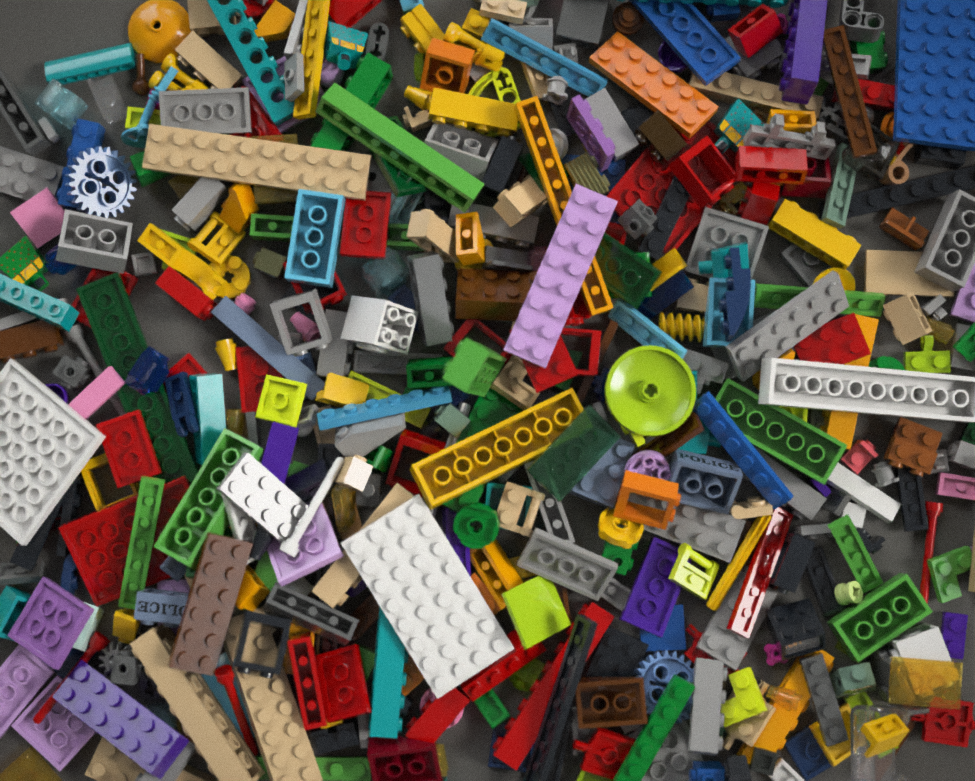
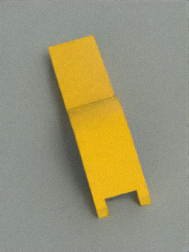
(181, 260)

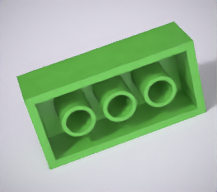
(473, 367)
(879, 617)

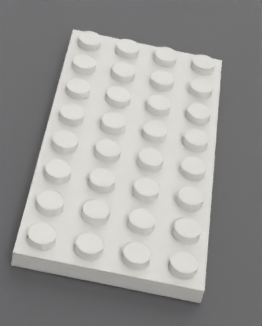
(427, 595)

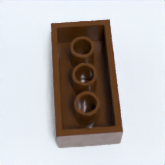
(491, 293)

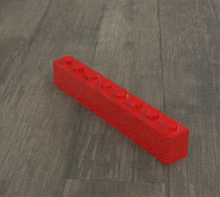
(525, 727)

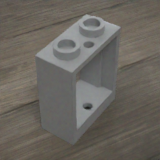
(294, 300)

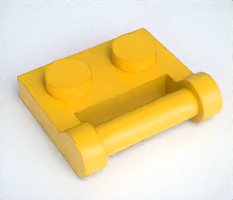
(220, 245)

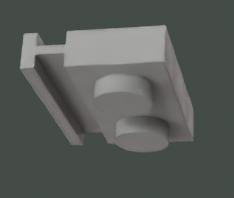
(812, 530)

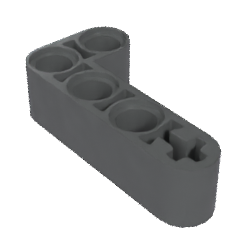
(860, 25)

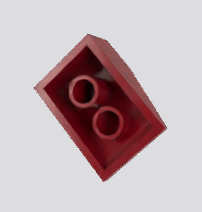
(815, 183)
(403, 759)

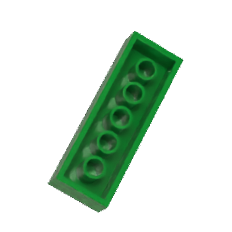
(368, 85)

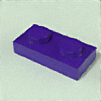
(954, 633)

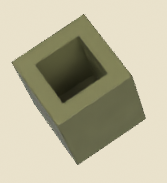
(269, 263)

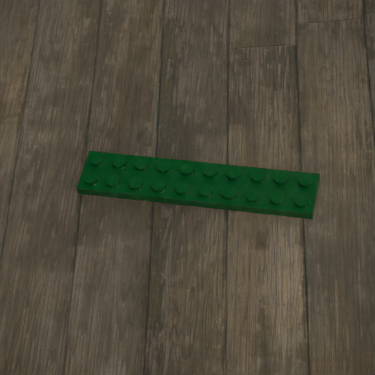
(121, 346)

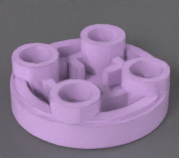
(650, 464)

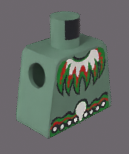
(853, 680)

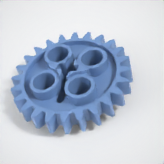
(108, 165)
(668, 665)

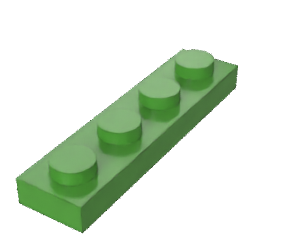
(855, 553)

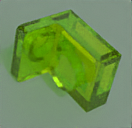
(525, 677)

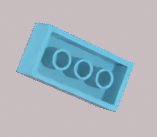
(315, 238)

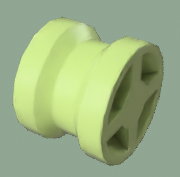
(848, 593)

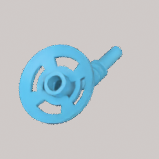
(141, 129)

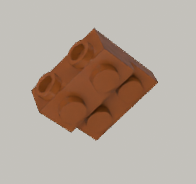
(913, 447)

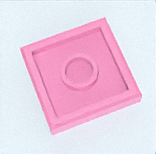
(40, 217)

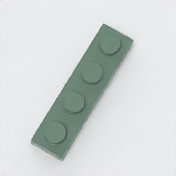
(839, 192)

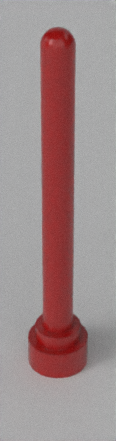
(932, 510)
(97, 642)
(225, 676)

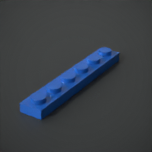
(742, 450)

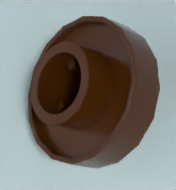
(627, 19)

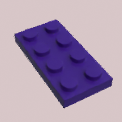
(652, 592)

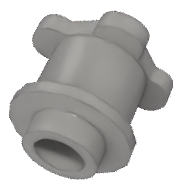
(556, 90)
(883, 474)

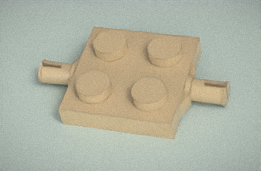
(750, 728)

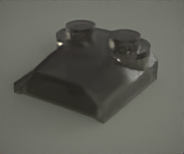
(874, 165)

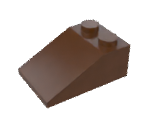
(610, 702)

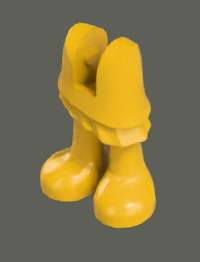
(485, 54)
(190, 83)

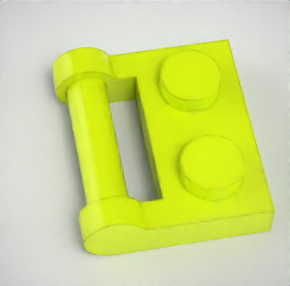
(689, 576)

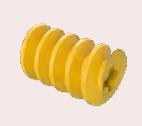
(682, 327)

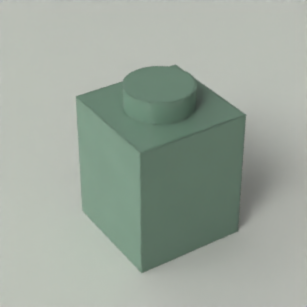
(451, 418)

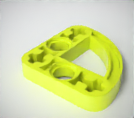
(490, 78)

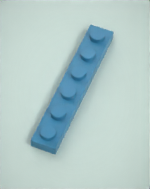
(542, 58)
(384, 407)

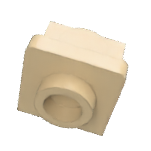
(418, 122)

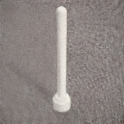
(291, 545)

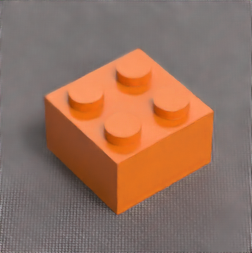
(446, 67)

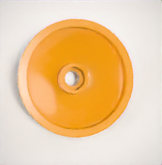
(158, 42)

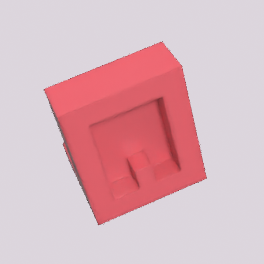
(859, 455)

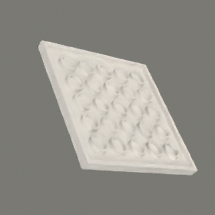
(40, 450)

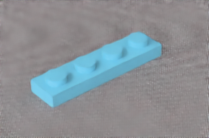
(642, 328)

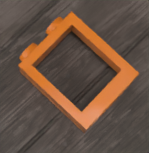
(649, 487)

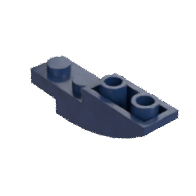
(736, 298)

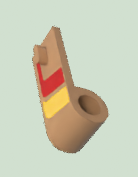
(897, 171)

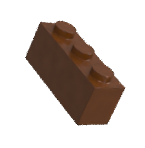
(29, 340)

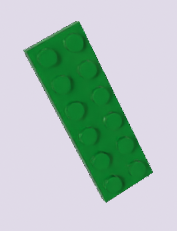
(486, 413)

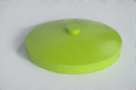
(650, 391)

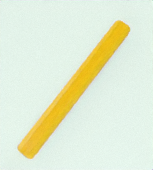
(737, 562)

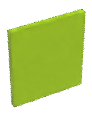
(535, 610)

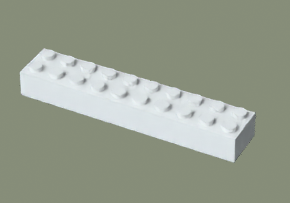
(867, 390)

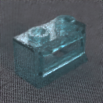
(403, 216)

